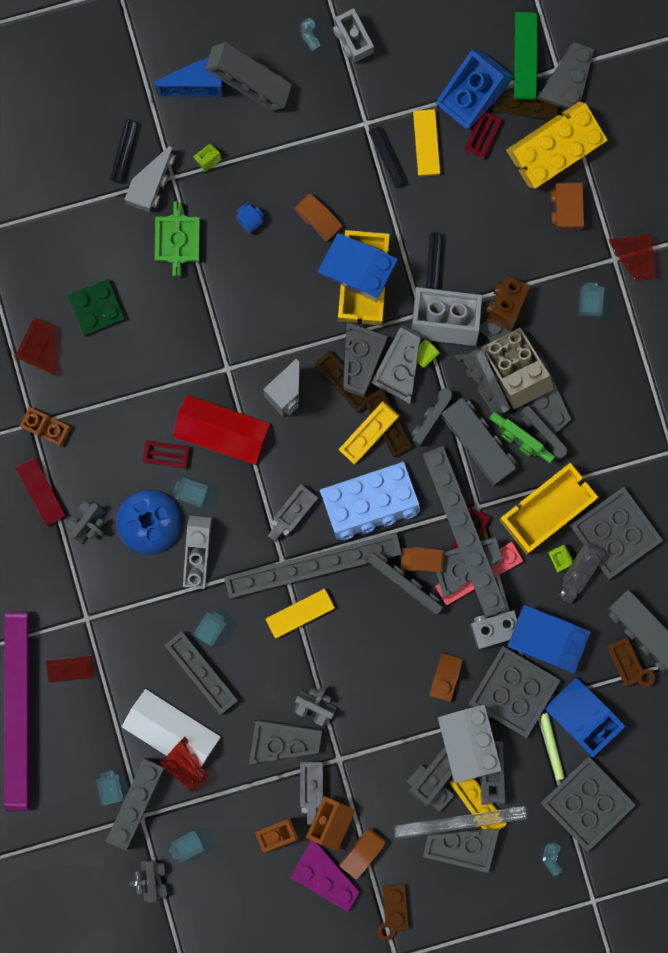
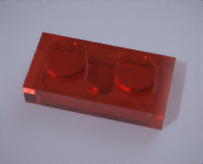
(69, 669)

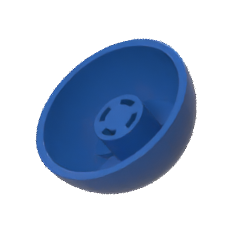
(160, 526)

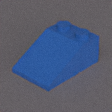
(190, 82)
(474, 88)
(358, 267)
(548, 639)

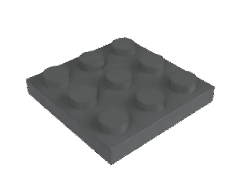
(618, 530)
(514, 691)
(587, 804)

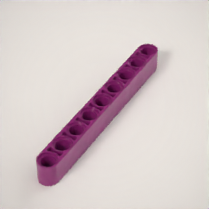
(16, 711)

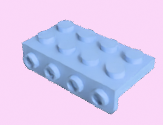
(370, 501)

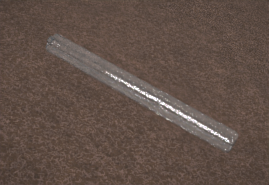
(460, 822)

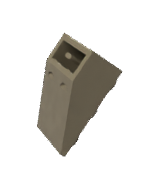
(518, 368)

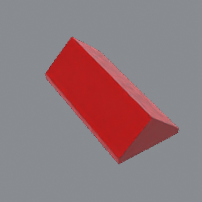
(220, 429)

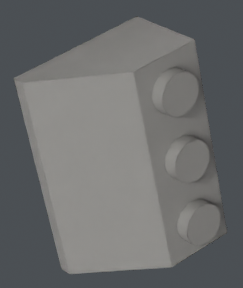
(446, 316)
(284, 390)
(469, 744)

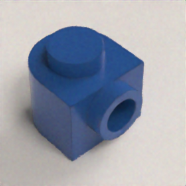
(249, 217)

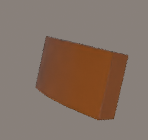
(318, 216)
(45, 427)
(362, 853)

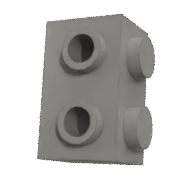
(353, 35)
(493, 629)

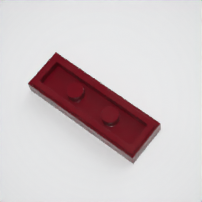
(40, 492)

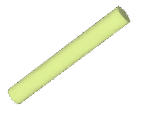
(554, 755)

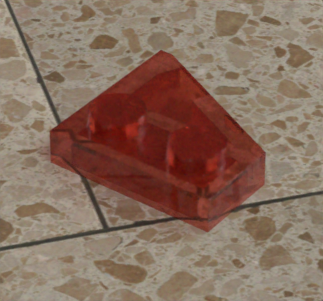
(636, 255)
(38, 347)
(185, 766)

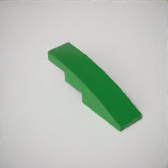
(525, 56)

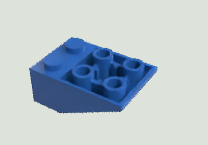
(584, 717)

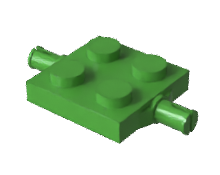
(177, 239)
(527, 444)

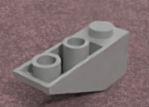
(146, 185)
(197, 551)

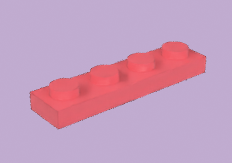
(510, 559)

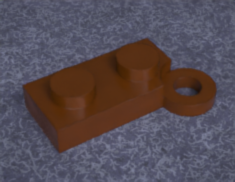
(627, 664)
(394, 910)

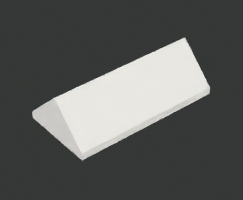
(166, 726)

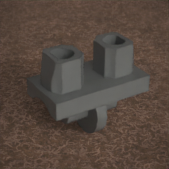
(89, 524)
(316, 702)
(147, 879)

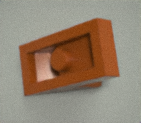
(422, 560)
(446, 677)
(276, 835)

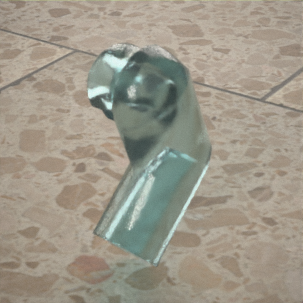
(307, 34)
(549, 858)

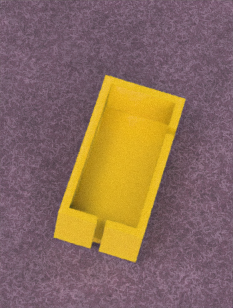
(556, 145)
(353, 305)
(548, 508)

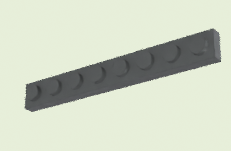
(464, 531)
(310, 566)

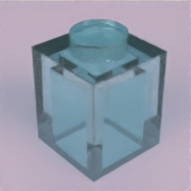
(591, 300)
(190, 492)
(210, 628)
(110, 788)
(186, 846)

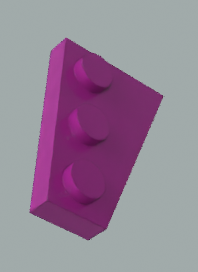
(323, 877)

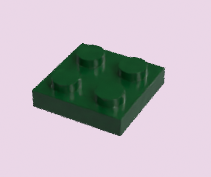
(96, 307)

